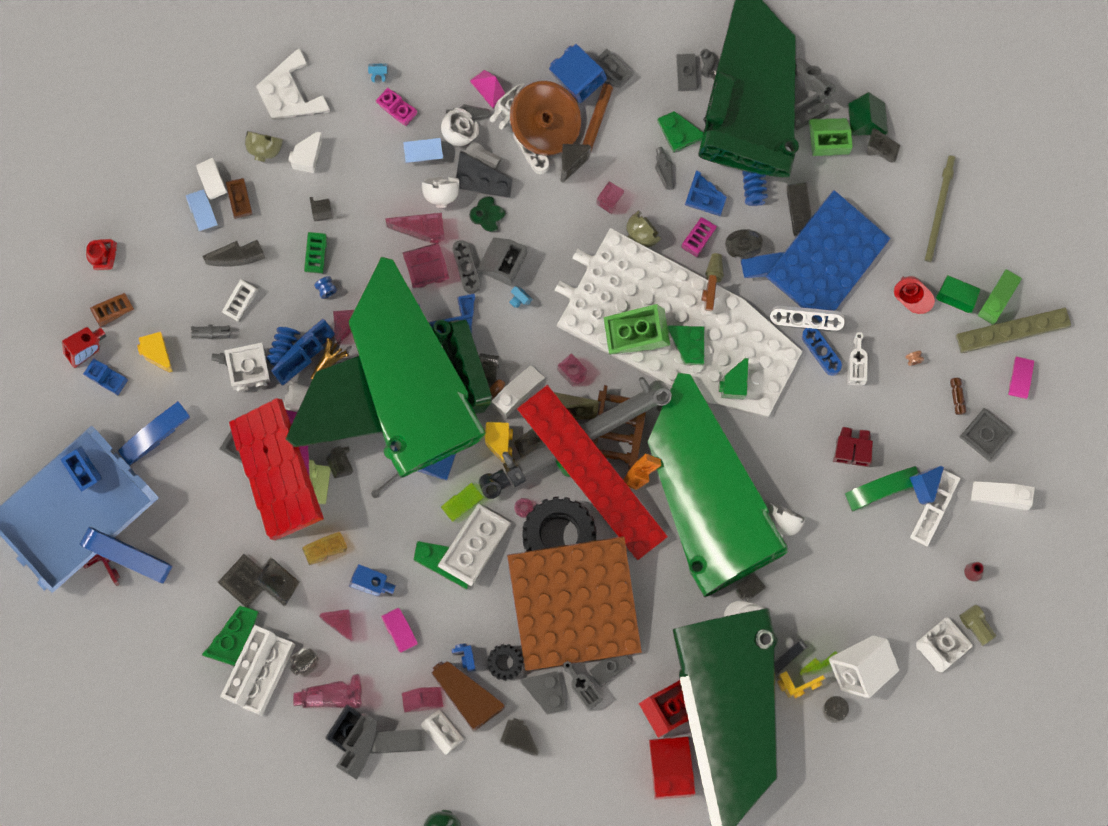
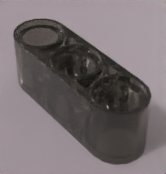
(798, 206)

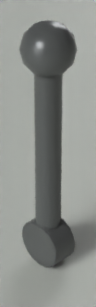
(375, 493)

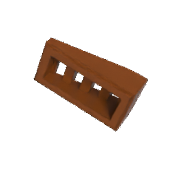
(115, 314)

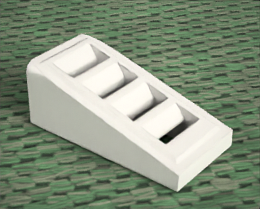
(249, 297)

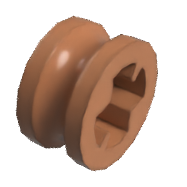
(914, 358)

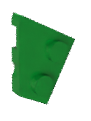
(678, 131)
(689, 343)

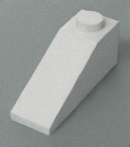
(517, 391)
(1003, 494)

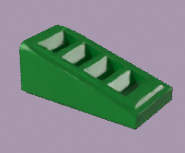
(315, 237)

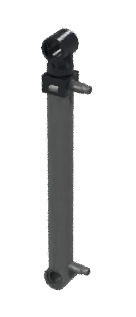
(596, 427)

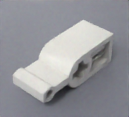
(857, 370)

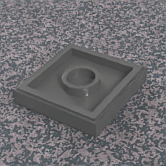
(986, 434)

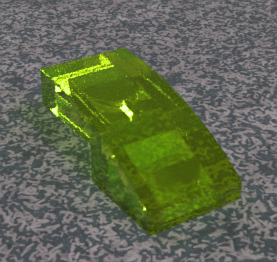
(462, 502)
(815, 666)

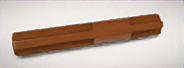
(598, 114)

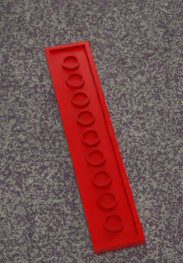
(592, 472)

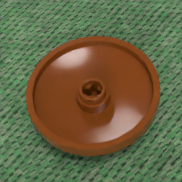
(545, 117)

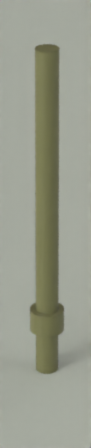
(947, 175)

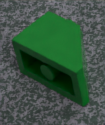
(735, 382)

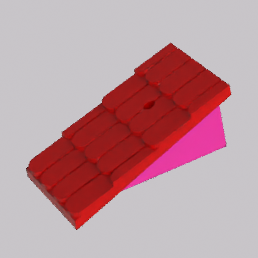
(276, 469)

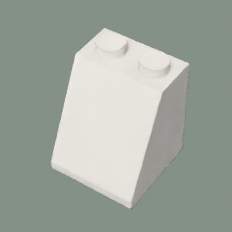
(864, 666)

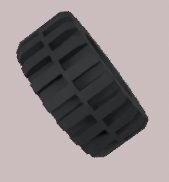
(557, 509)

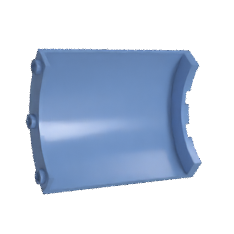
(51, 513)

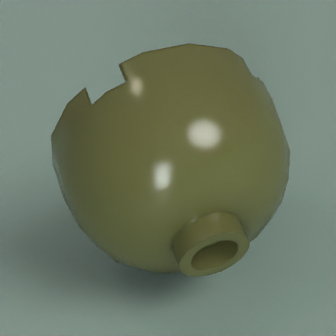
(262, 146)
(642, 230)

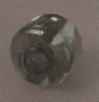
(303, 662)
(839, 704)

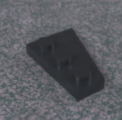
(481, 178)

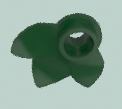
(490, 214)

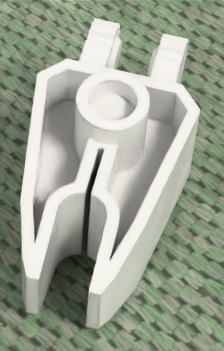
(504, 105)

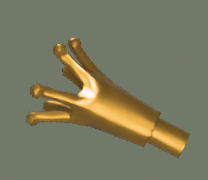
(328, 357)

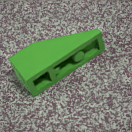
(999, 297)

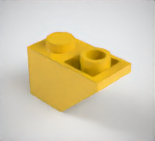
(498, 438)

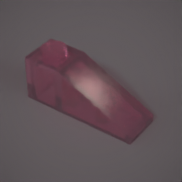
(423, 227)

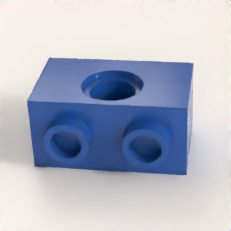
(81, 468)

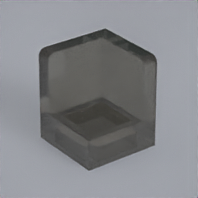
(321, 209)

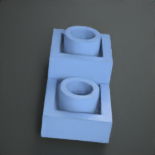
(201, 210)

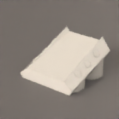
(943, 644)

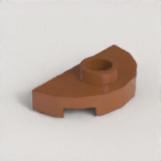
(709, 294)

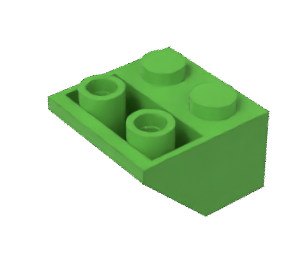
(830, 137)

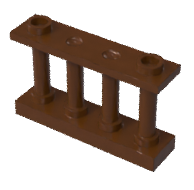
(632, 439)

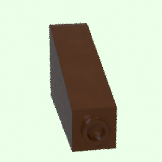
(468, 697)

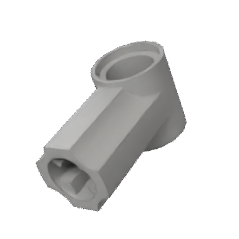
(477, 151)

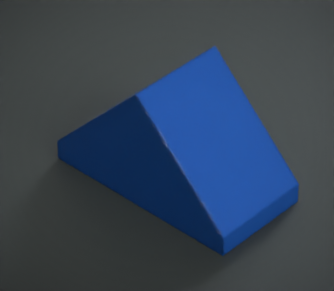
(927, 484)

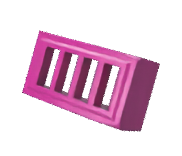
(695, 251)

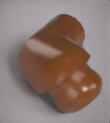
(496, 388)

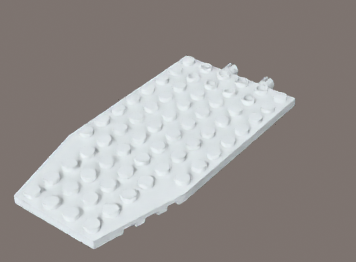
(633, 276)

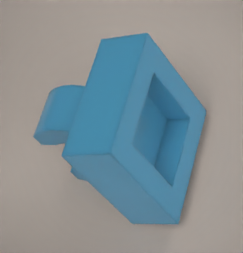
(378, 69)
(520, 297)

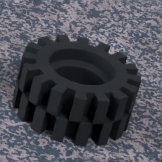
(508, 650)

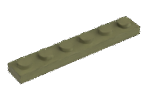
(1013, 330)

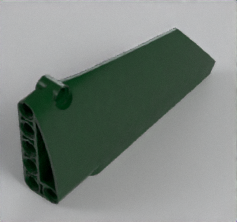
(753, 95)
(341, 403)
(731, 708)

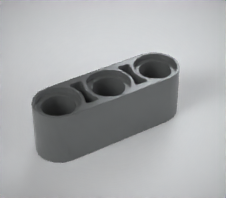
(398, 741)

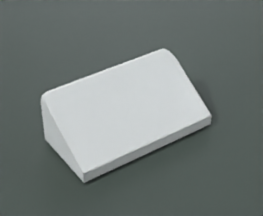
(442, 732)

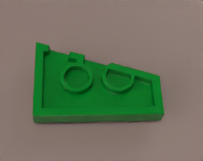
(233, 637)

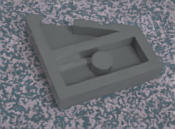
(546, 691)

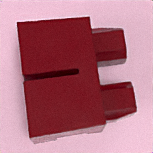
(862, 448)

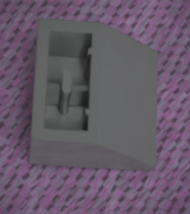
(503, 260)

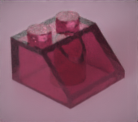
(425, 265)

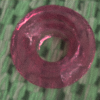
(521, 513)

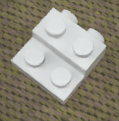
(247, 367)

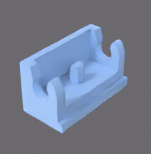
(423, 150)

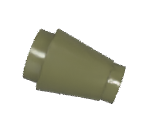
(715, 267)

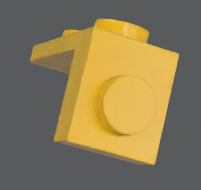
(785, 684)

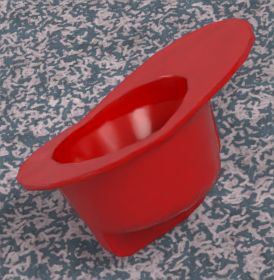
(914, 295)

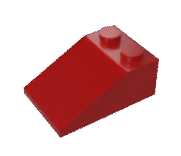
(665, 709)
(671, 768)

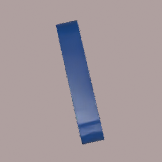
(834, 359)

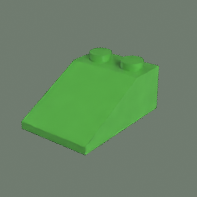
(637, 330)

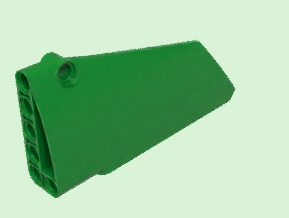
(410, 376)
(710, 493)

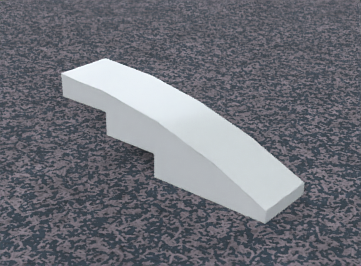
(934, 511)

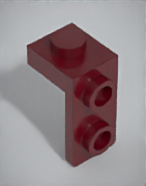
(112, 572)

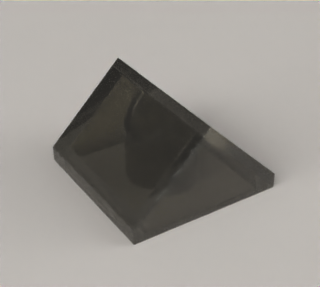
(572, 158)
(276, 581)

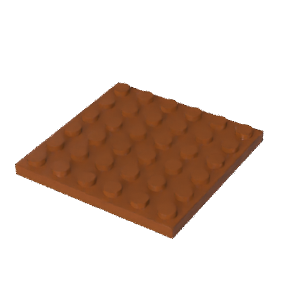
(574, 603)

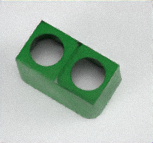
(958, 294)

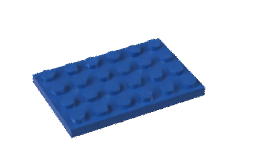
(828, 256)

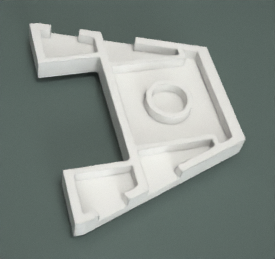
(282, 94)

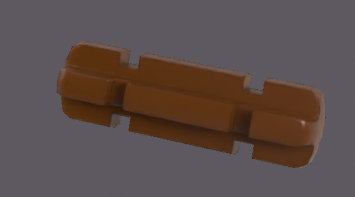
(958, 396)

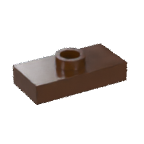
(239, 198)

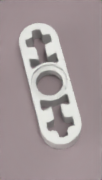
(533, 163)

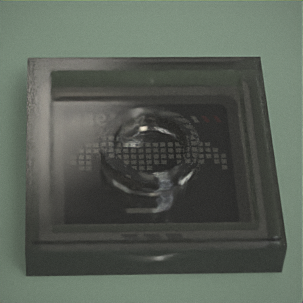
(238, 581)

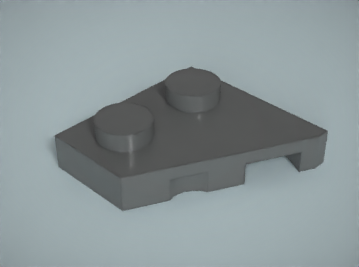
(615, 71)

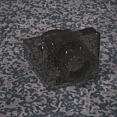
(749, 587)

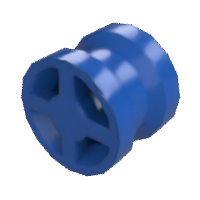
(325, 287)

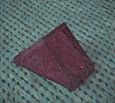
(341, 324)
(340, 622)
(422, 699)

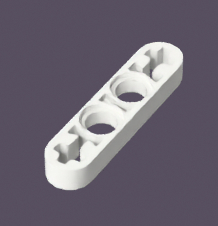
(807, 321)

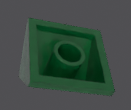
(867, 114)

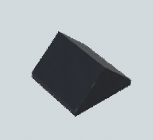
(343, 727)

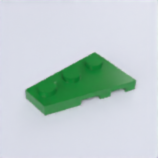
(430, 555)

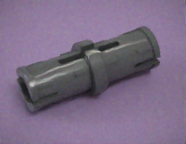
(210, 331)

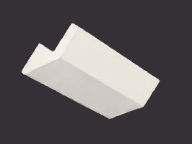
(257, 670)

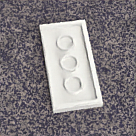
(474, 544)

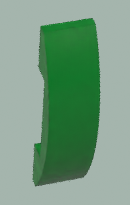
(880, 488)

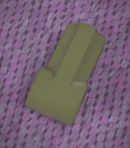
(975, 620)

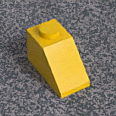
(155, 350)

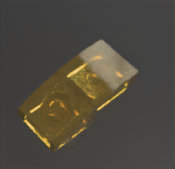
(324, 547)

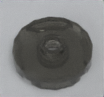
(744, 243)

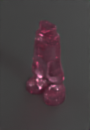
(331, 695)

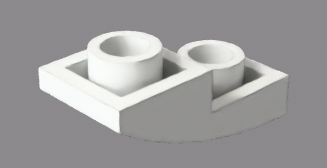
(211, 178)

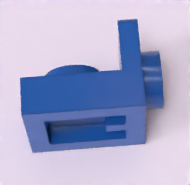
(467, 660)

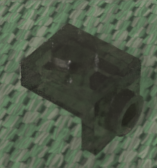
(339, 462)

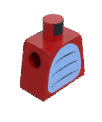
(82, 345)

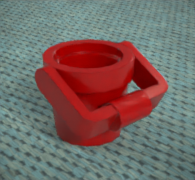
(100, 255)

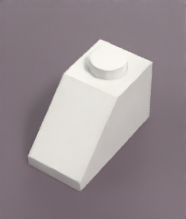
(306, 153)

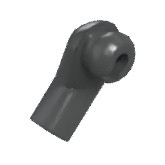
(709, 62)

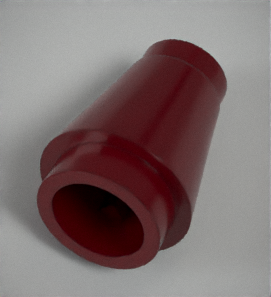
(971, 574)

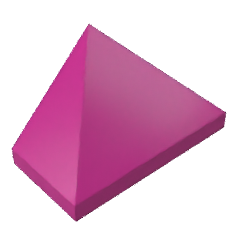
(488, 87)

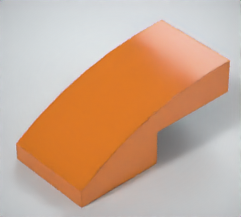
(640, 471)

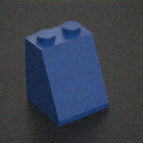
(578, 73)

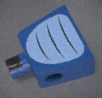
(362, 580)

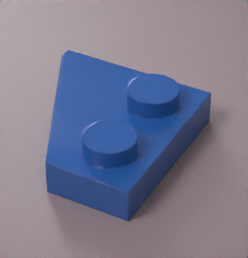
(705, 196)

